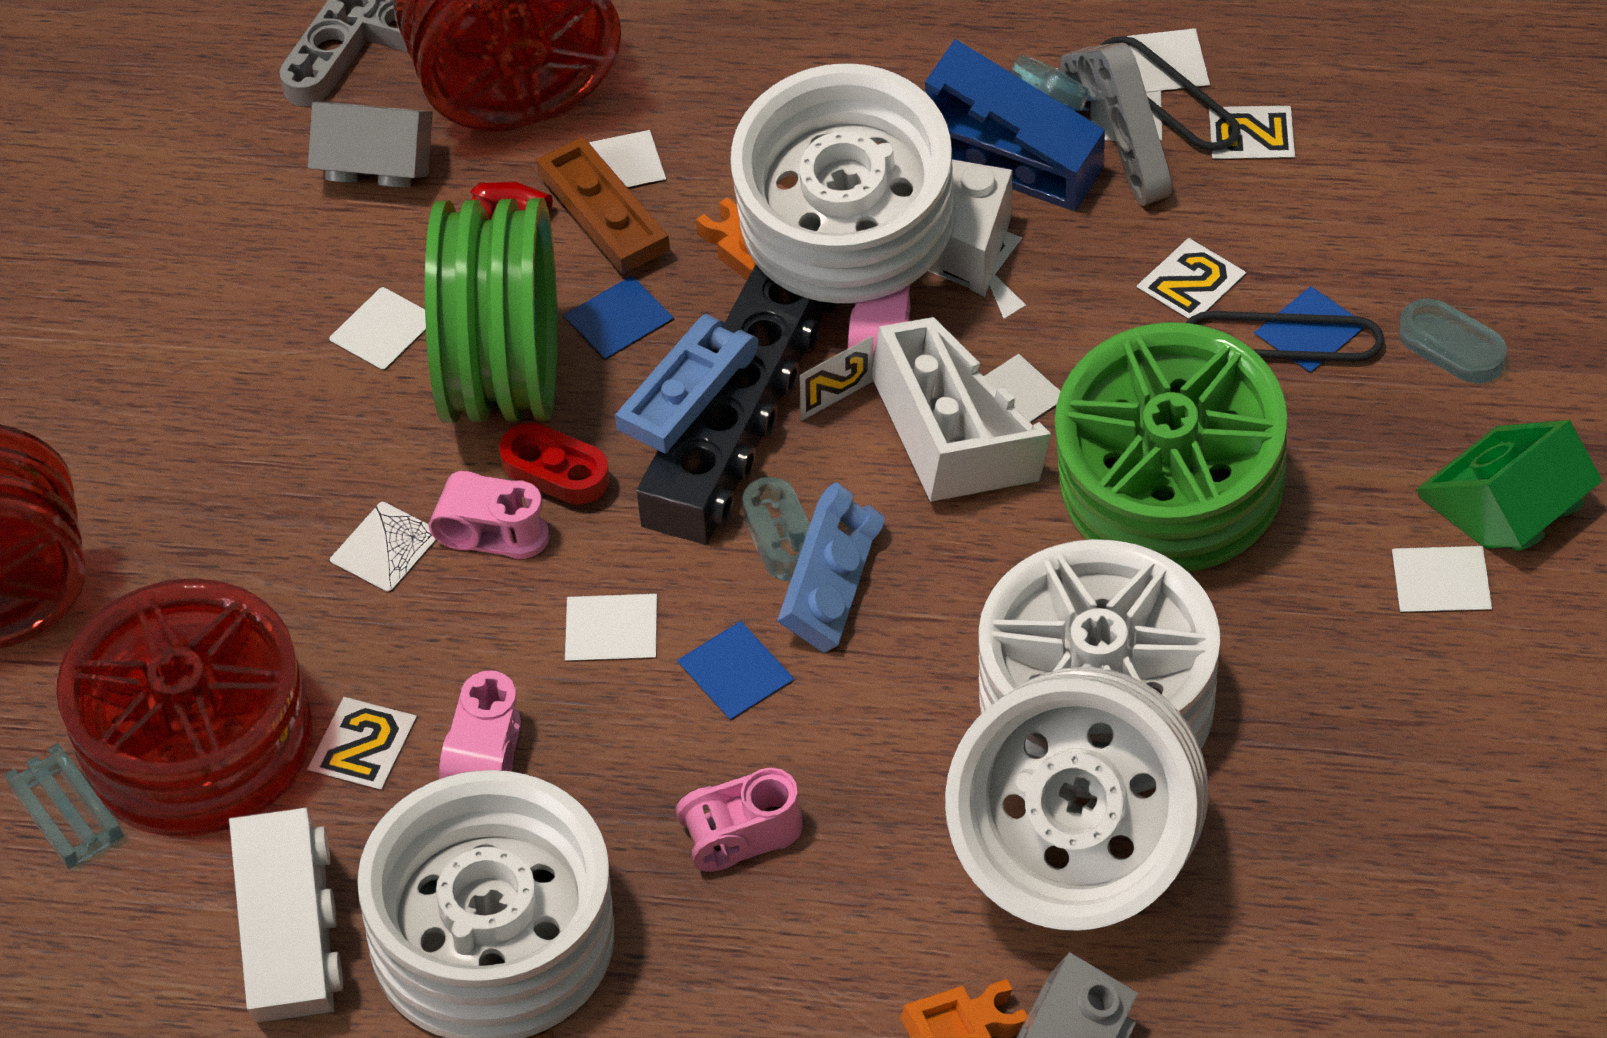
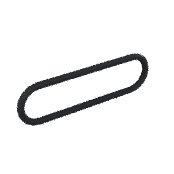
(1193, 89)
(1302, 318)

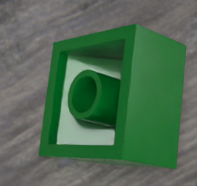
(1514, 483)

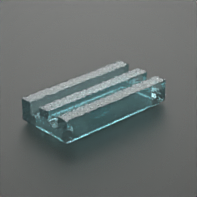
(41, 773)

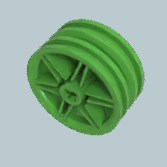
(491, 310)
(1173, 412)

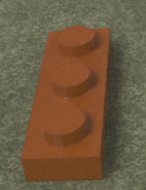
(603, 205)

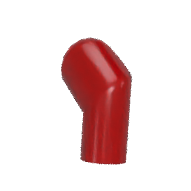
(491, 192)

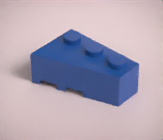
(1015, 127)

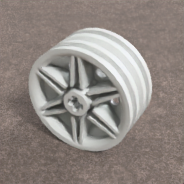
(853, 211)
(1104, 610)
(1009, 853)
(492, 942)

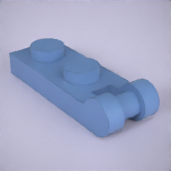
(685, 383)
(829, 568)

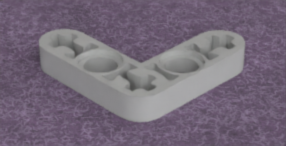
(366, 22)
(1116, 78)

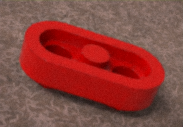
(558, 464)

